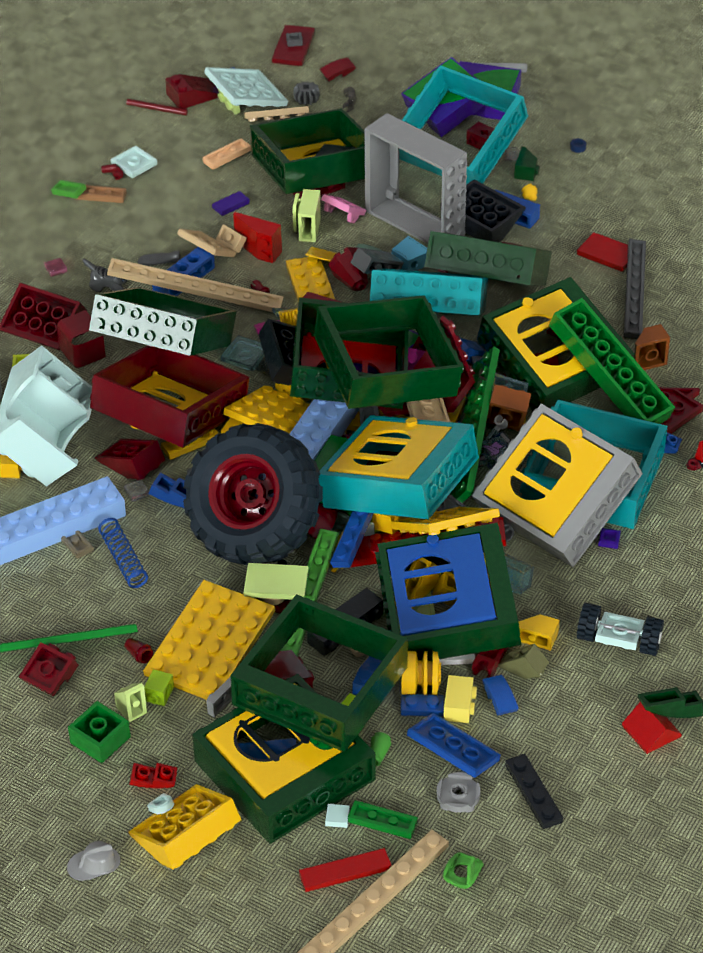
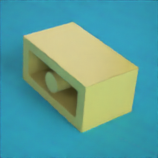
(458, 699)

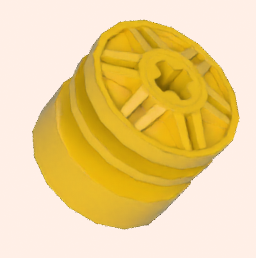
(421, 673)

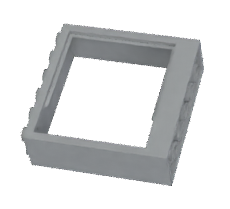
(382, 197)

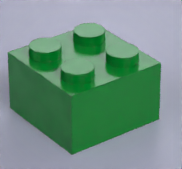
(99, 731)

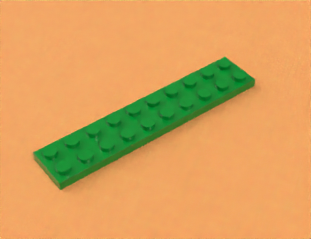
(476, 414)

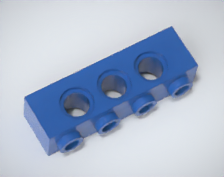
(195, 264)

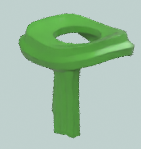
(473, 865)

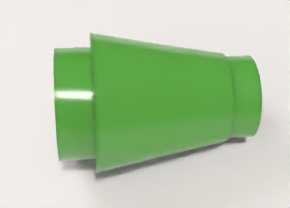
(380, 744)

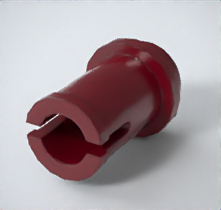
(259, 287)

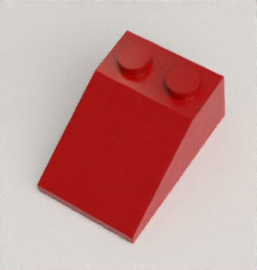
(263, 236)

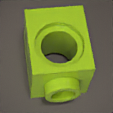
(158, 687)

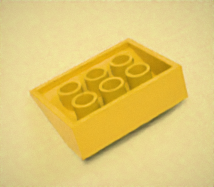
(189, 826)

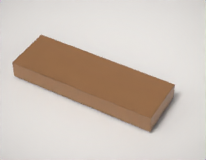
(103, 194)

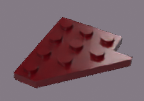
(685, 406)

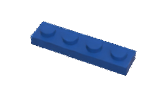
(351, 539)

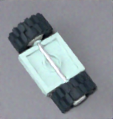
(619, 630)

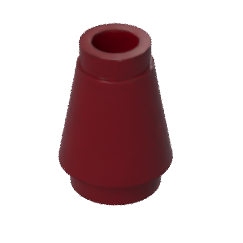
(140, 651)

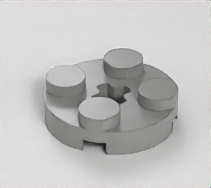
(458, 803)

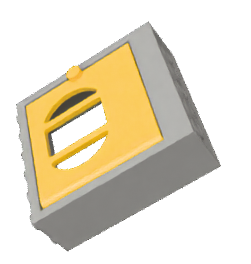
(580, 499)

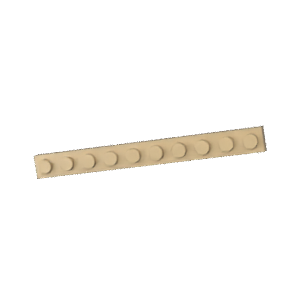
(194, 285)
(377, 895)

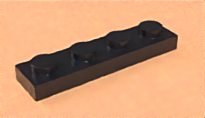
(534, 791)

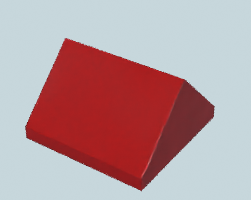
(650, 729)

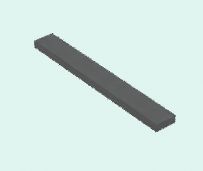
(634, 289)

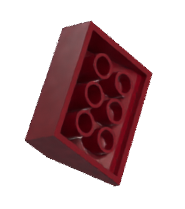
(35, 315)

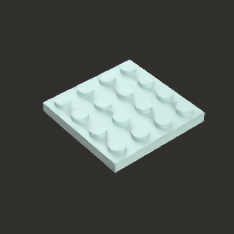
(246, 87)

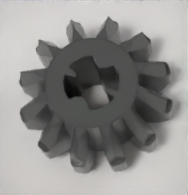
(306, 93)

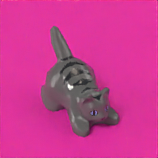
(100, 279)

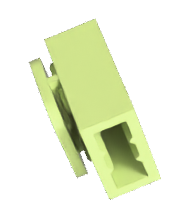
(307, 214)

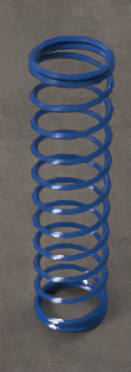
(139, 571)

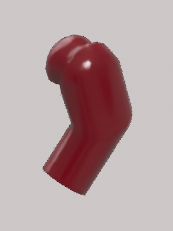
(114, 169)

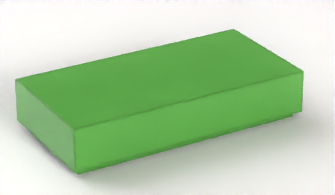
(68, 189)

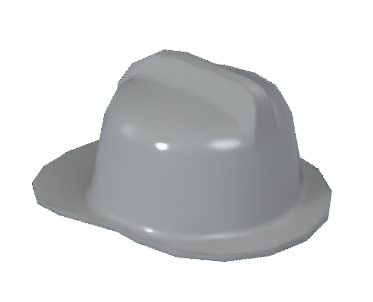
(94, 861)

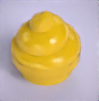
(529, 192)

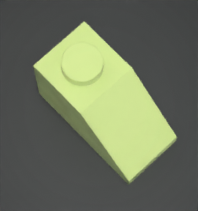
(131, 701)

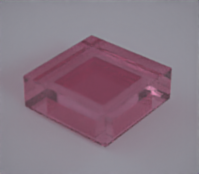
(55, 267)

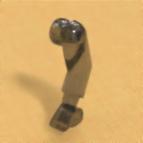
(350, 93)

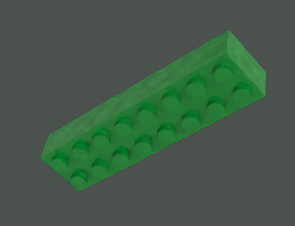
(610, 363)

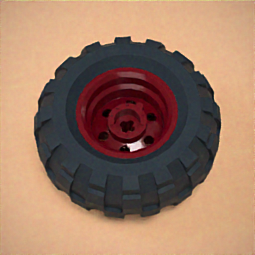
(218, 474)

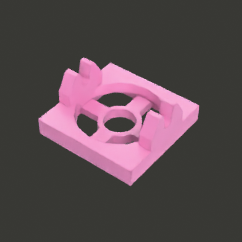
(352, 209)

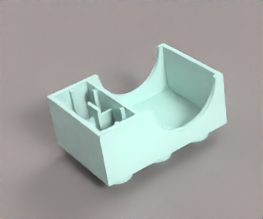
(41, 414)

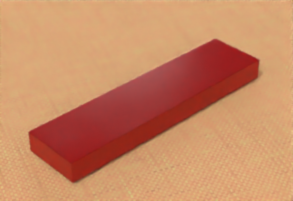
(344, 870)

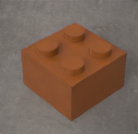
(509, 404)

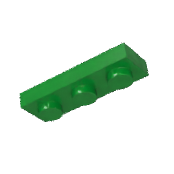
(382, 819)

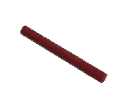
(153, 106)

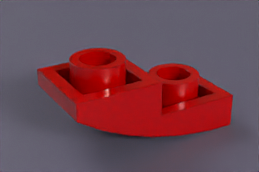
(149, 777)

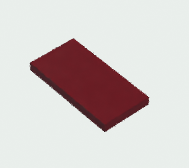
(293, 54)

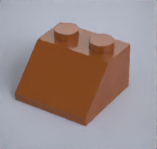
(652, 347)

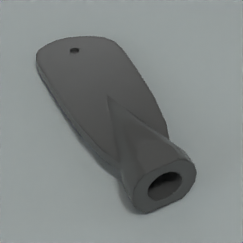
(159, 258)

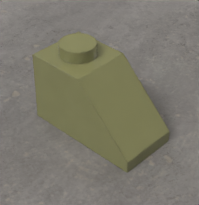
(525, 662)

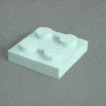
(134, 161)

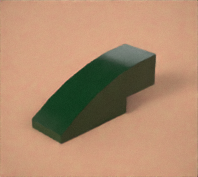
(673, 703)

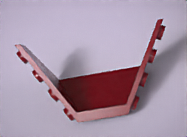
(425, 361)

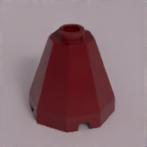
(346, 272)

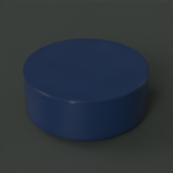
(578, 145)

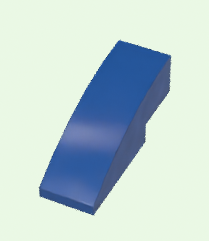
(169, 490)

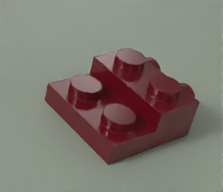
(49, 668)

